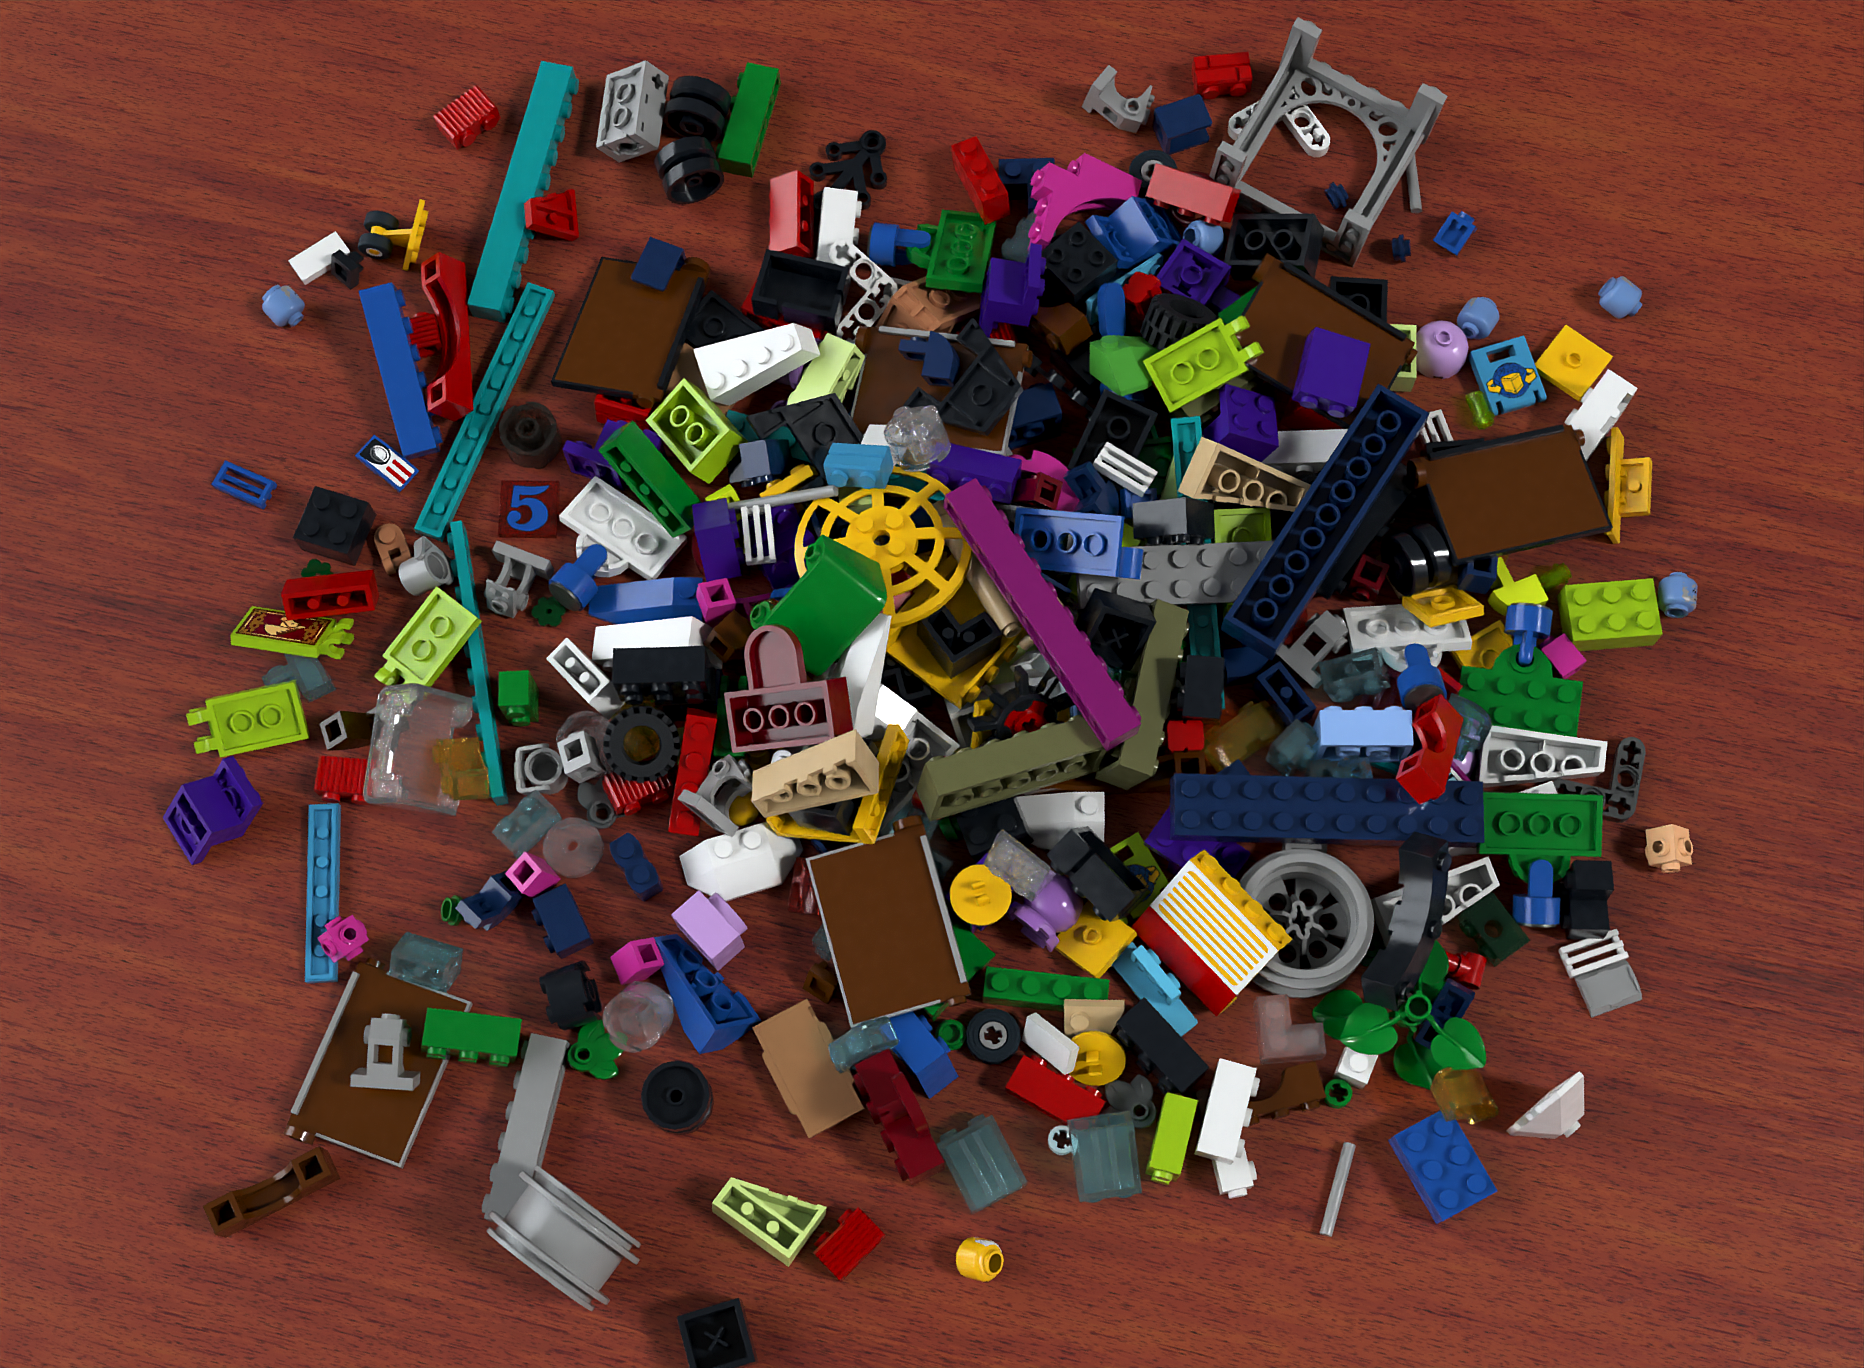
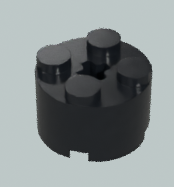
(571, 996)

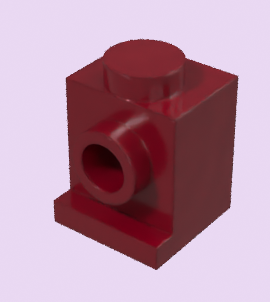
(1038, 491)

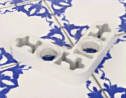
(1301, 134)
(869, 285)

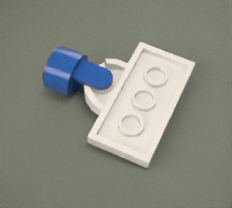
(611, 539)
(1406, 647)

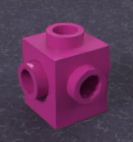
(343, 938)

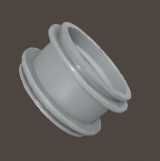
(1352, 917)
(563, 1238)

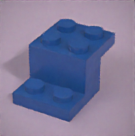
(1135, 232)

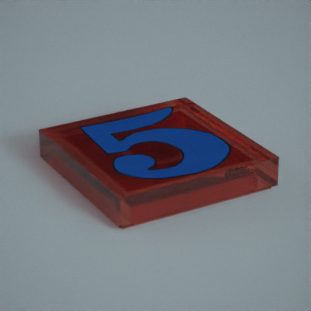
(528, 509)

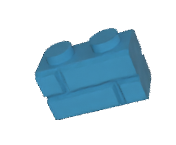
(858, 465)

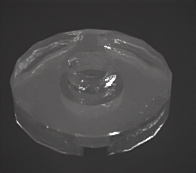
(581, 860)

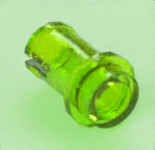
(1482, 416)
(1557, 575)

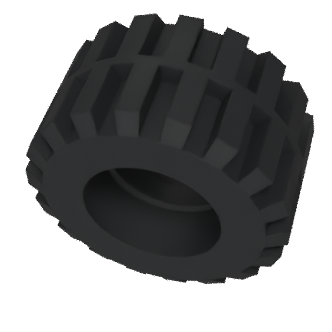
(1173, 318)
(636, 770)

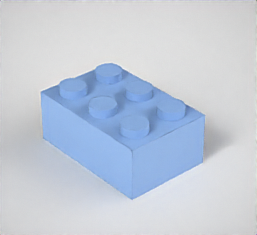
(1365, 733)

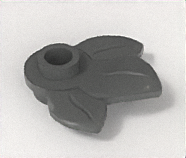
(594, 799)
(1130, 1098)

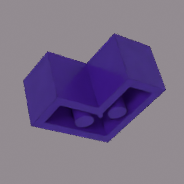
(716, 535)

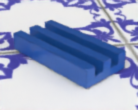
(264, 494)

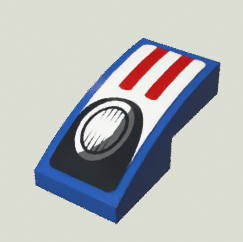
(387, 463)

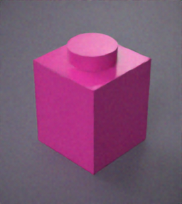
(1563, 656)
(532, 875)
(637, 960)

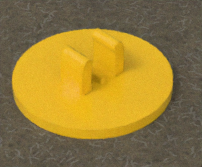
(979, 896)
(1098, 1059)

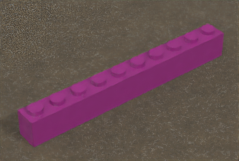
(1042, 614)

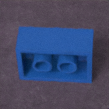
(1442, 1166)

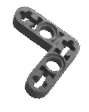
(1615, 792)

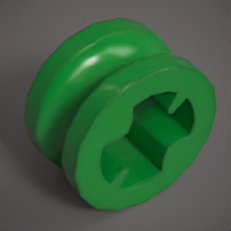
(1342, 1086)

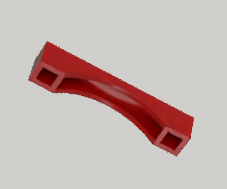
(446, 289)

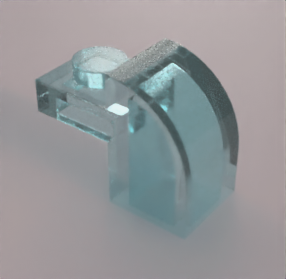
(309, 675)
(1474, 727)

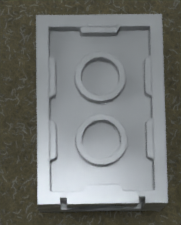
(632, 111)

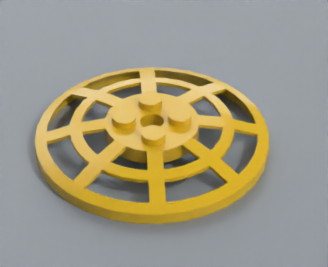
(902, 544)

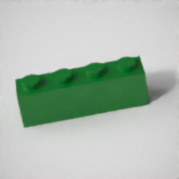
(748, 119)
(651, 478)
(1039, 989)

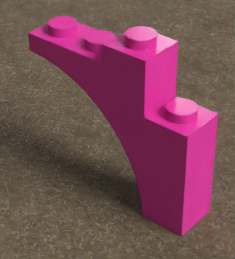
(1083, 186)

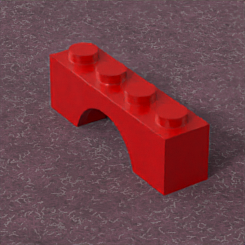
(692, 767)
(1427, 770)

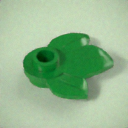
(600, 1051)

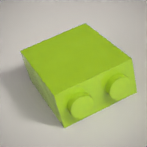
(1171, 1138)

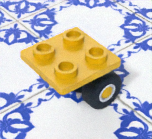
(385, 233)

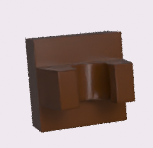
(821, 982)

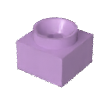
(711, 927)

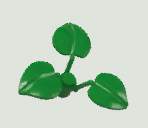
(1457, 1044)
(1411, 1060)

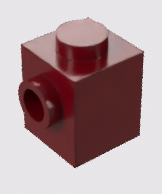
(1368, 578)

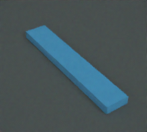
(322, 888)

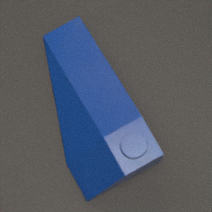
(647, 600)
(705, 1005)

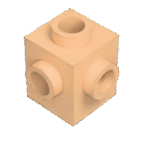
(1668, 848)

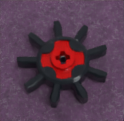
(1021, 707)

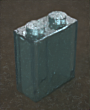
(1104, 1156)
(981, 1163)

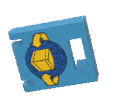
(1509, 380)

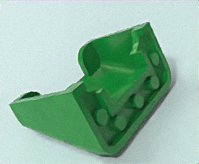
(828, 603)

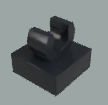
(346, 267)

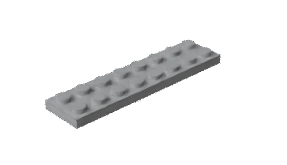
(1184, 574)

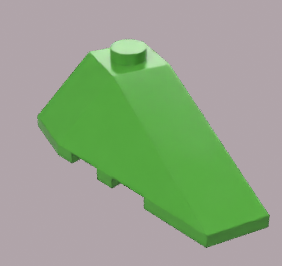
(1120, 364)

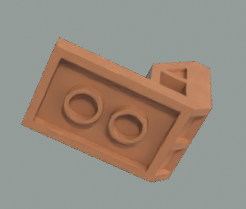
(929, 308)

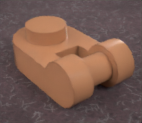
(391, 540)

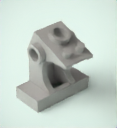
(1114, 107)
(519, 566)
(1298, 657)
(716, 810)
(393, 1032)

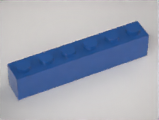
(400, 371)

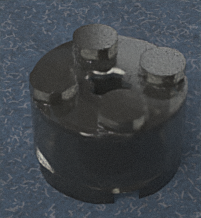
(530, 435)

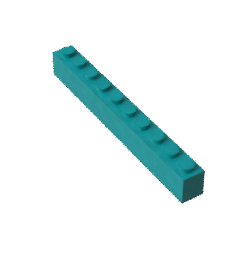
(525, 179)

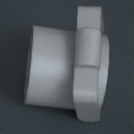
(426, 569)
(542, 769)

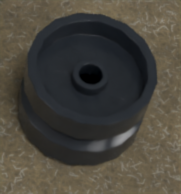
(697, 108)
(689, 170)
(1416, 559)
(681, 1116)

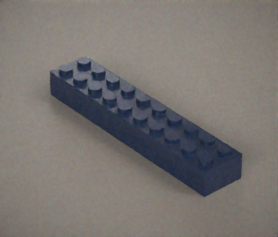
(1324, 522)
(1320, 810)

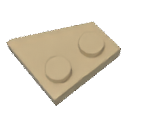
(1091, 1015)

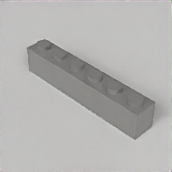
(529, 1121)

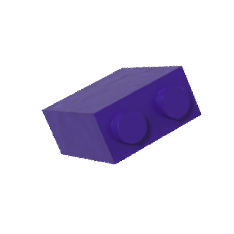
(1330, 372)

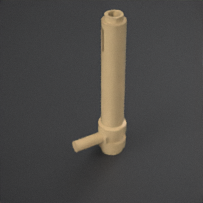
(982, 583)

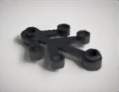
(852, 168)
(1059, 381)

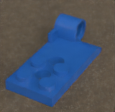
(1095, 545)

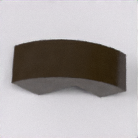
(348, 730)

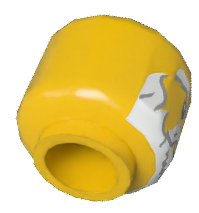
(979, 1259)

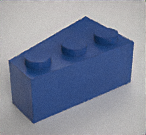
(922, 1053)

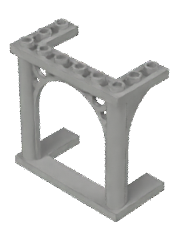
(1296, 66)

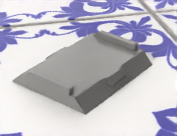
(1609, 988)

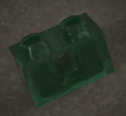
(1492, 912)

